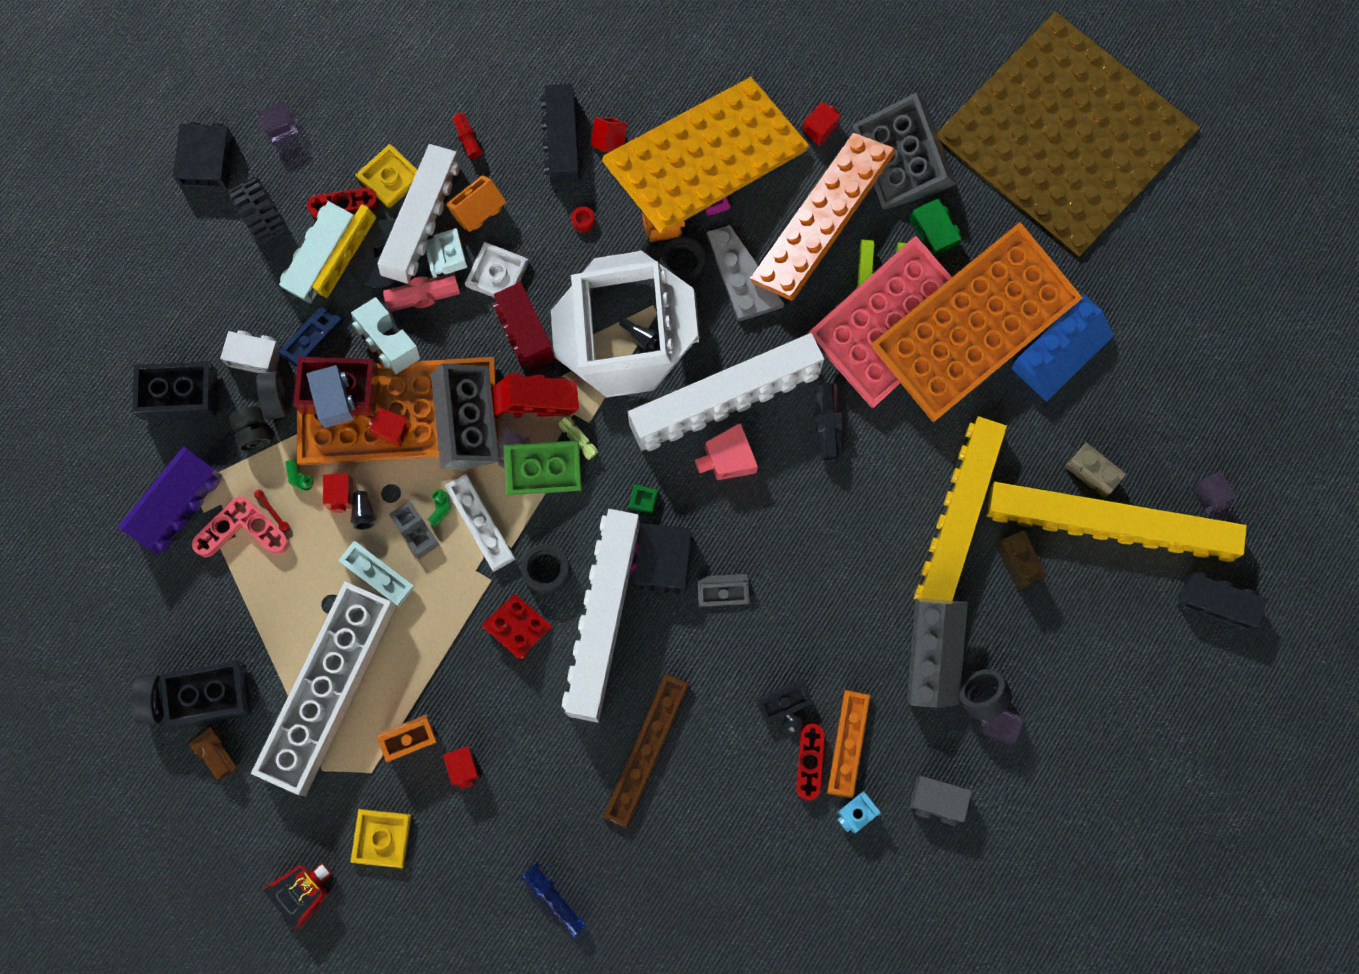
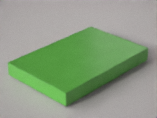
(542, 467)

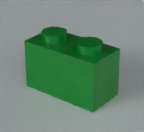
(935, 228)

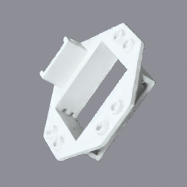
(632, 373)

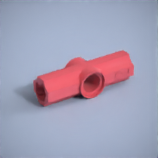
(421, 292)

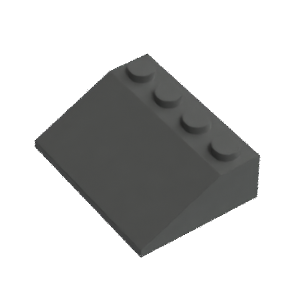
(919, 159)

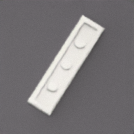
(479, 522)

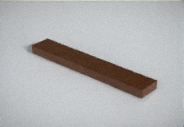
(646, 751)

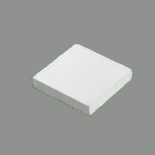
(495, 270)

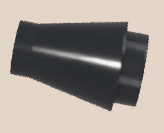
(362, 513)

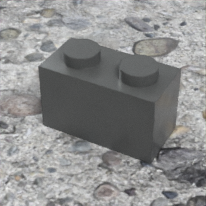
(940, 800)

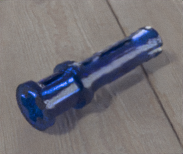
(544, 889)

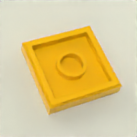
(388, 176)
(381, 838)

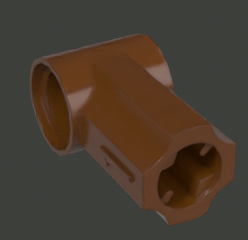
(209, 747)

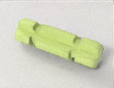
(576, 434)

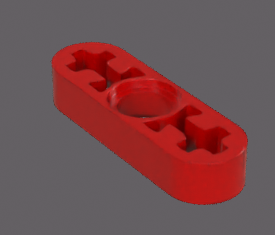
(334, 197)
(819, 755)

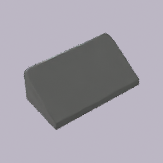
(723, 590)

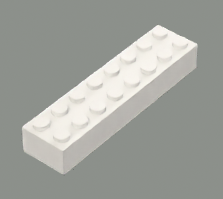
(726, 392)
(603, 615)
(324, 689)

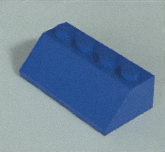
(1064, 348)

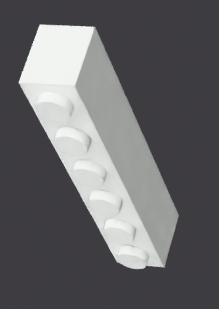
(418, 214)

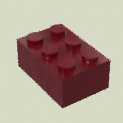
(523, 328)
(361, 376)

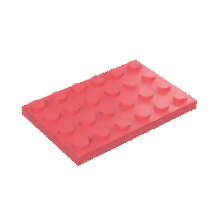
(871, 311)

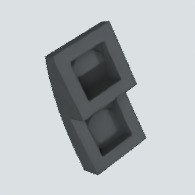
(414, 530)

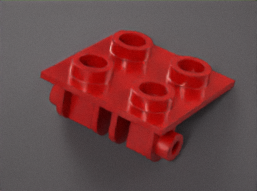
(516, 626)

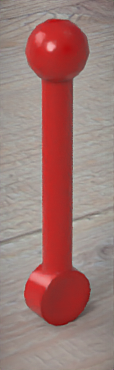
(283, 526)

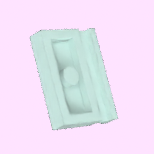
(445, 253)

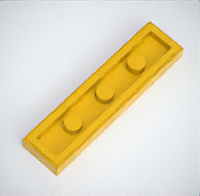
(344, 251)

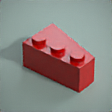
(535, 395)

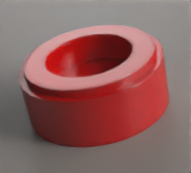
(583, 219)

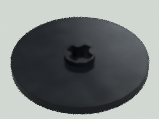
(364, 262)

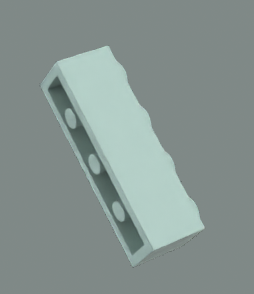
(315, 251)

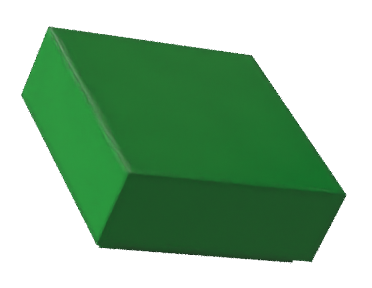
(643, 499)

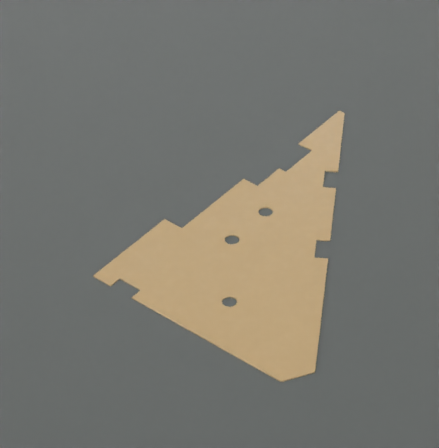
(289, 588)

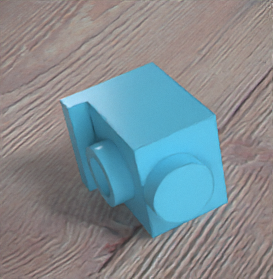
(867, 808)

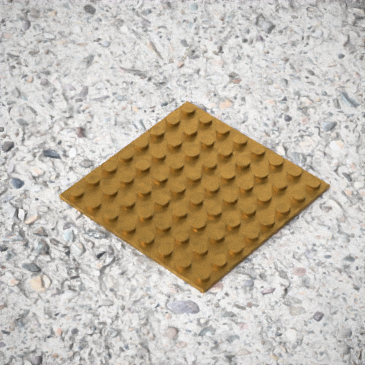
(1067, 133)

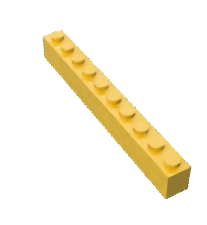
(1116, 521)

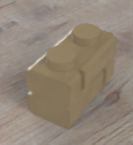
(1095, 470)

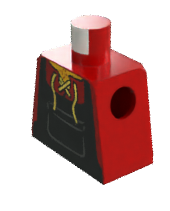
(299, 893)

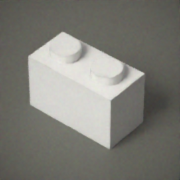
(250, 352)

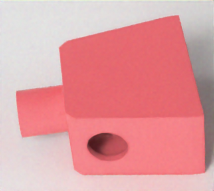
(728, 455)

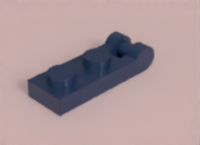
(311, 335)

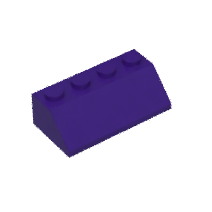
(170, 501)

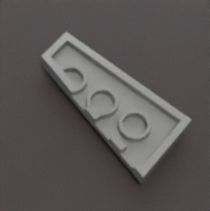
(736, 271)

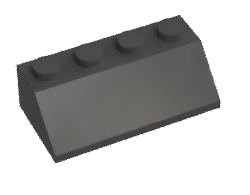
(464, 416)
(937, 652)

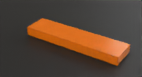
(848, 744)

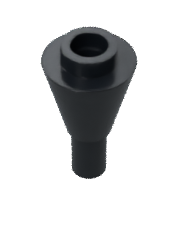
(645, 337)

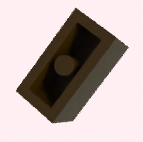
(1021, 560)

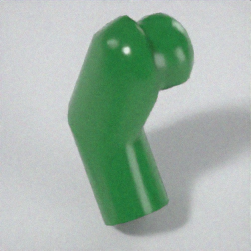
(296, 478)
(442, 507)

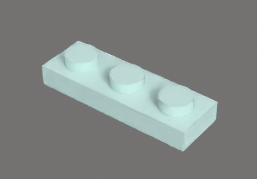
(376, 573)

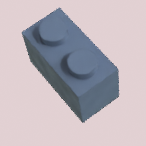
(330, 396)

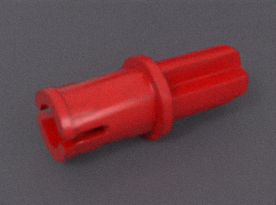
(467, 136)

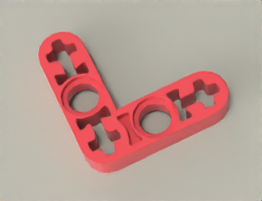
(245, 520)

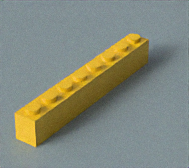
(962, 510)

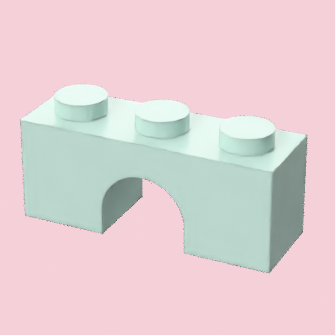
(394, 350)

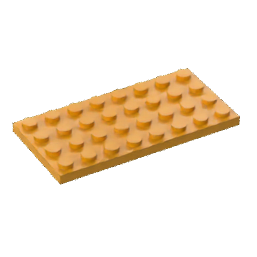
(705, 154)

